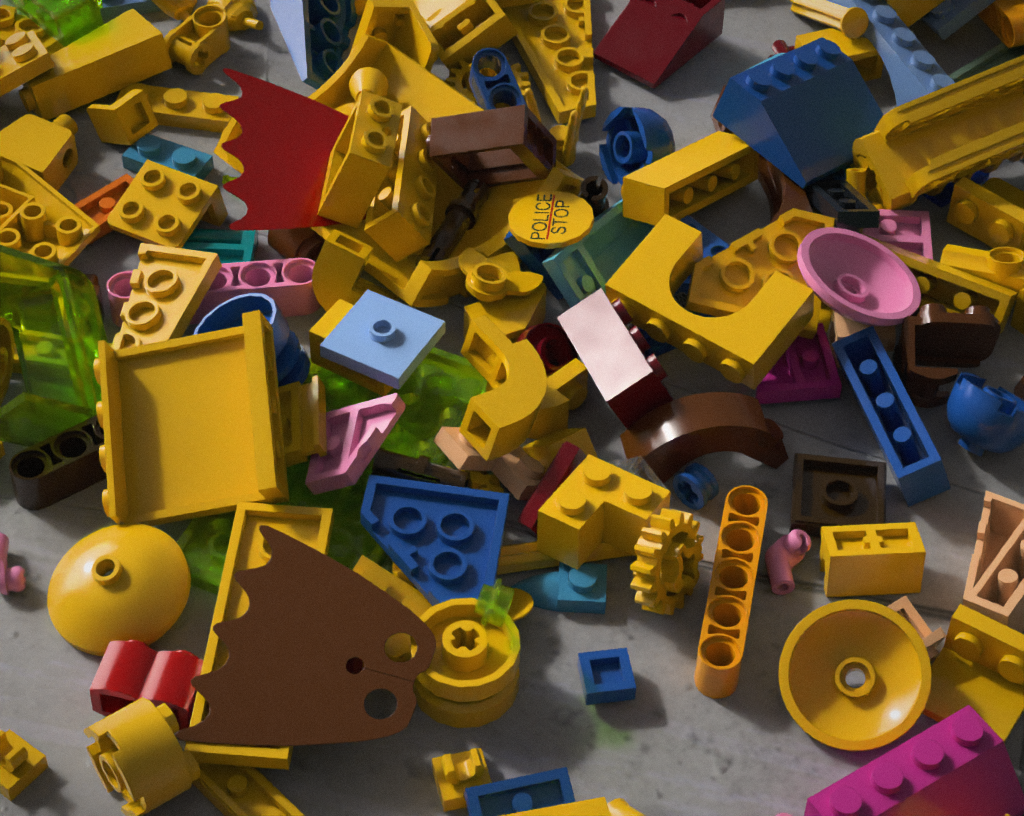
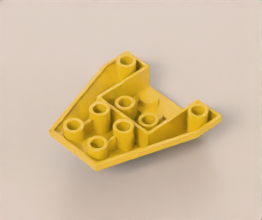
(39, 217)

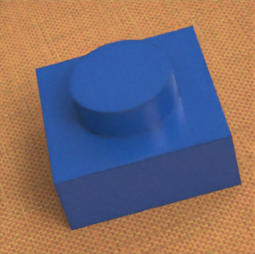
(606, 676)

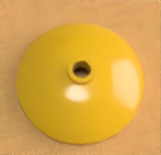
(132, 602)
(848, 639)

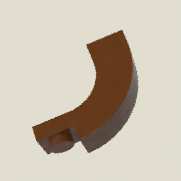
(701, 426)

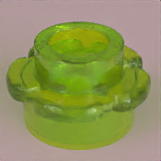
(494, 603)

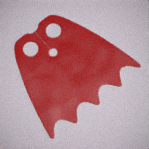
(282, 153)

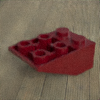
(659, 37)

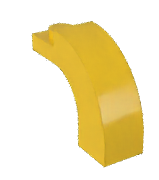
(504, 416)

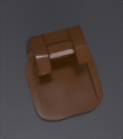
(942, 341)

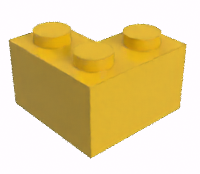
(597, 506)

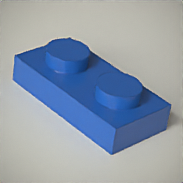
(520, 794)

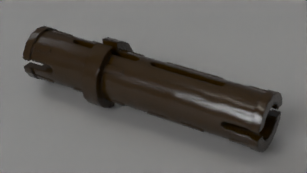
(460, 217)

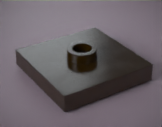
(836, 492)

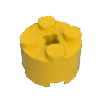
(141, 756)

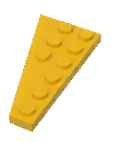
(558, 52)

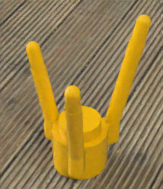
(565, 135)

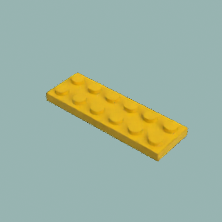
(247, 551)

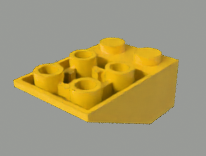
(465, 27)

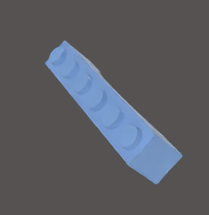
(905, 58)

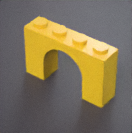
(737, 345)

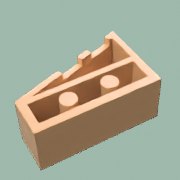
(997, 565)

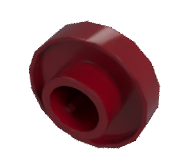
(551, 344)

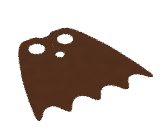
(291, 654)

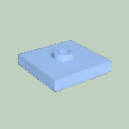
(382, 339)

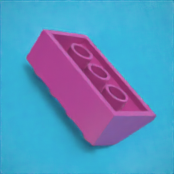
(943, 771)

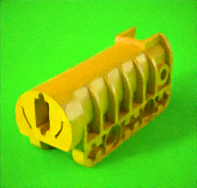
(944, 137)

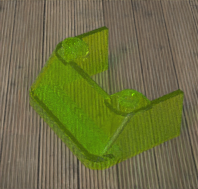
(56, 341)

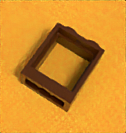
(492, 146)

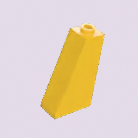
(98, 65)

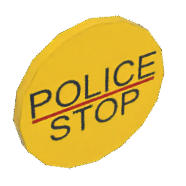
(550, 219)

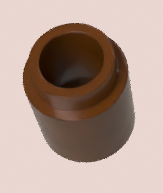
(296, 243)

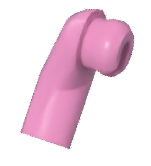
(10, 578)

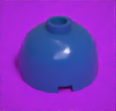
(633, 141)
(985, 416)

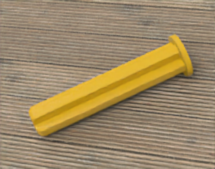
(850, 21)

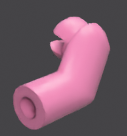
(783, 557)

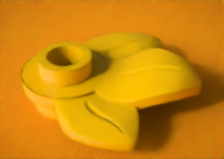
(496, 276)

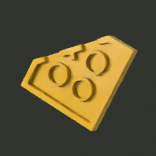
(735, 275)

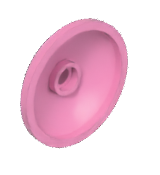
(858, 277)

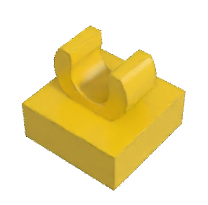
(18, 764)
(456, 773)

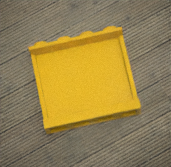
(191, 425)

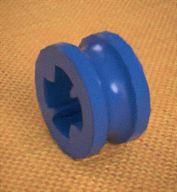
(695, 486)

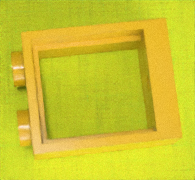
(360, 159)

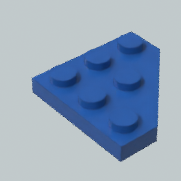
(437, 533)

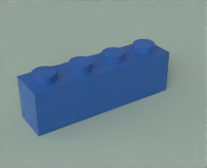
(891, 416)

